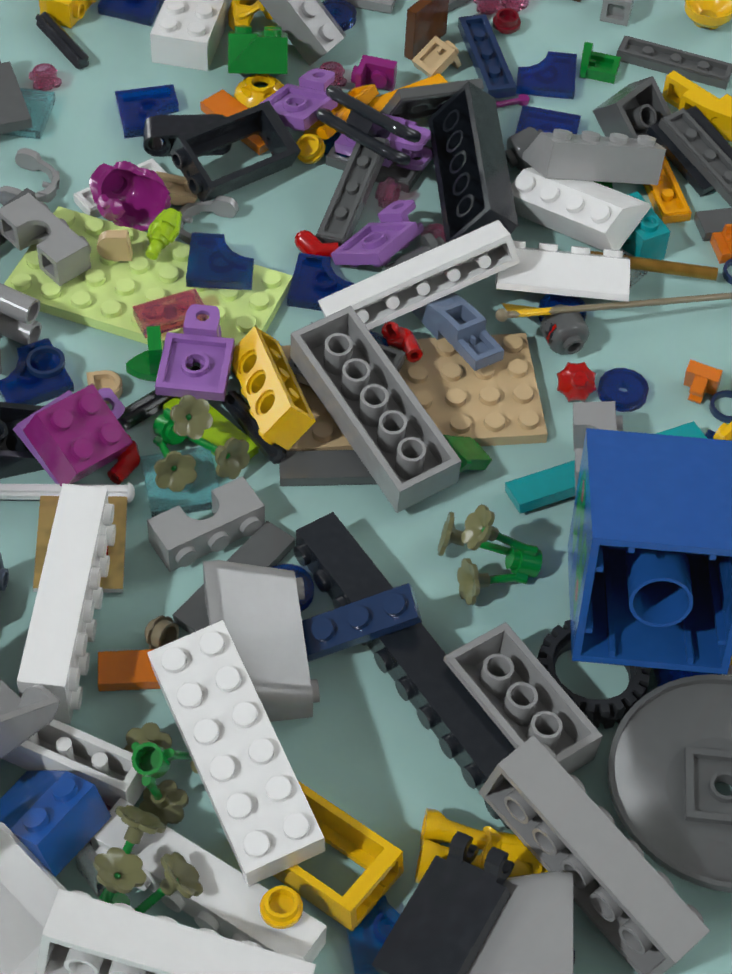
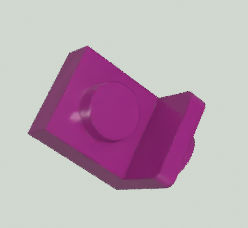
(375, 71)

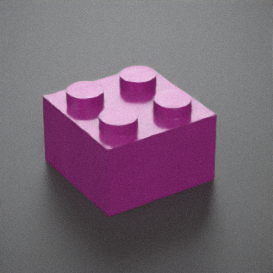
(77, 435)

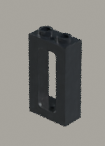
(256, 120)

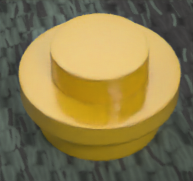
(311, 148)
(281, 907)

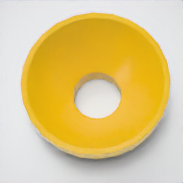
(718, 10)
(251, 95)

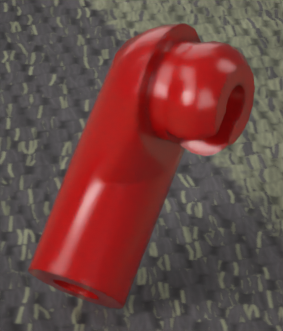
(310, 244)
(403, 340)
(126, 464)

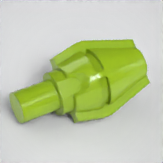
(163, 231)

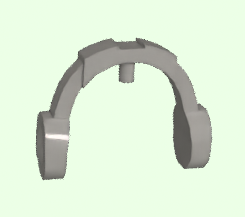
(32, 161)
(221, 206)

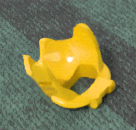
(242, 12)

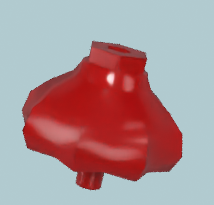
(576, 381)

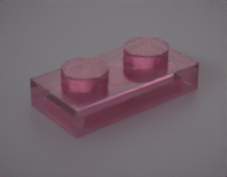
(167, 311)

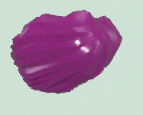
(129, 194)

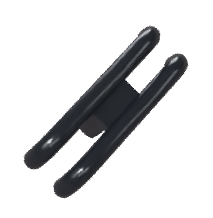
(367, 121)

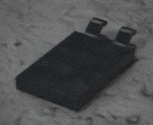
(448, 913)

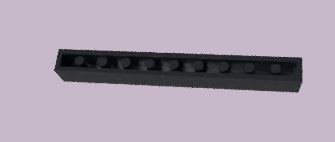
(407, 654)

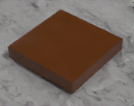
(424, 22)

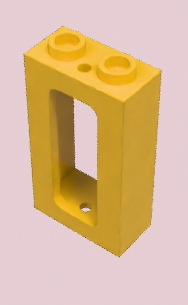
(360, 844)

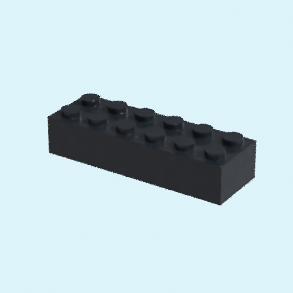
(471, 164)

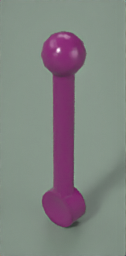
(522, 99)

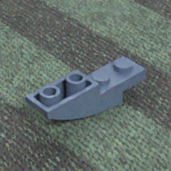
(462, 328)

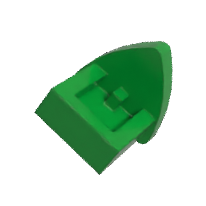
(598, 65)
(146, 364)
(469, 452)

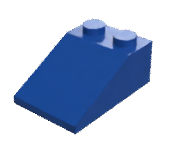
(53, 815)

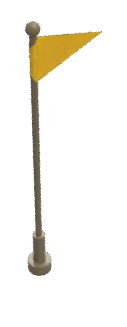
(517, 311)

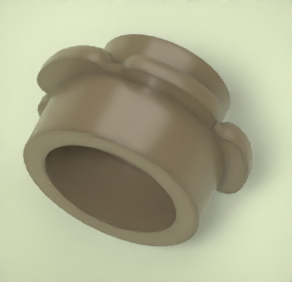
(161, 632)

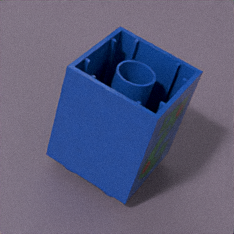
(652, 552)

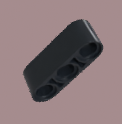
(162, 131)

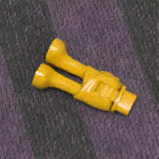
(439, 829)

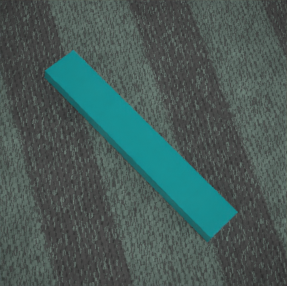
(559, 481)

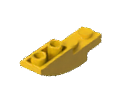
(686, 94)

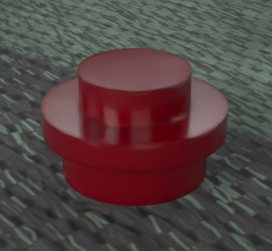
(506, 21)

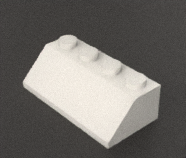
(578, 208)
(567, 272)

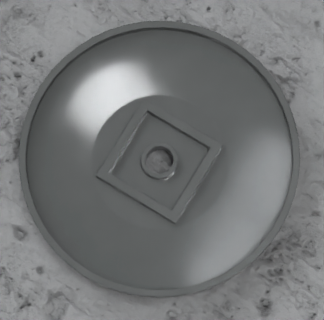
(665, 775)

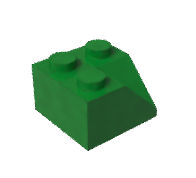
(258, 50)

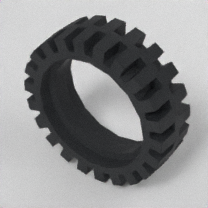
(596, 710)

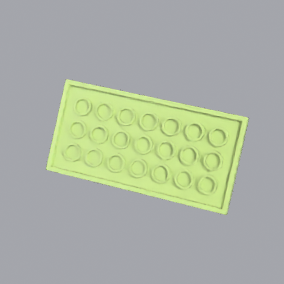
(110, 288)

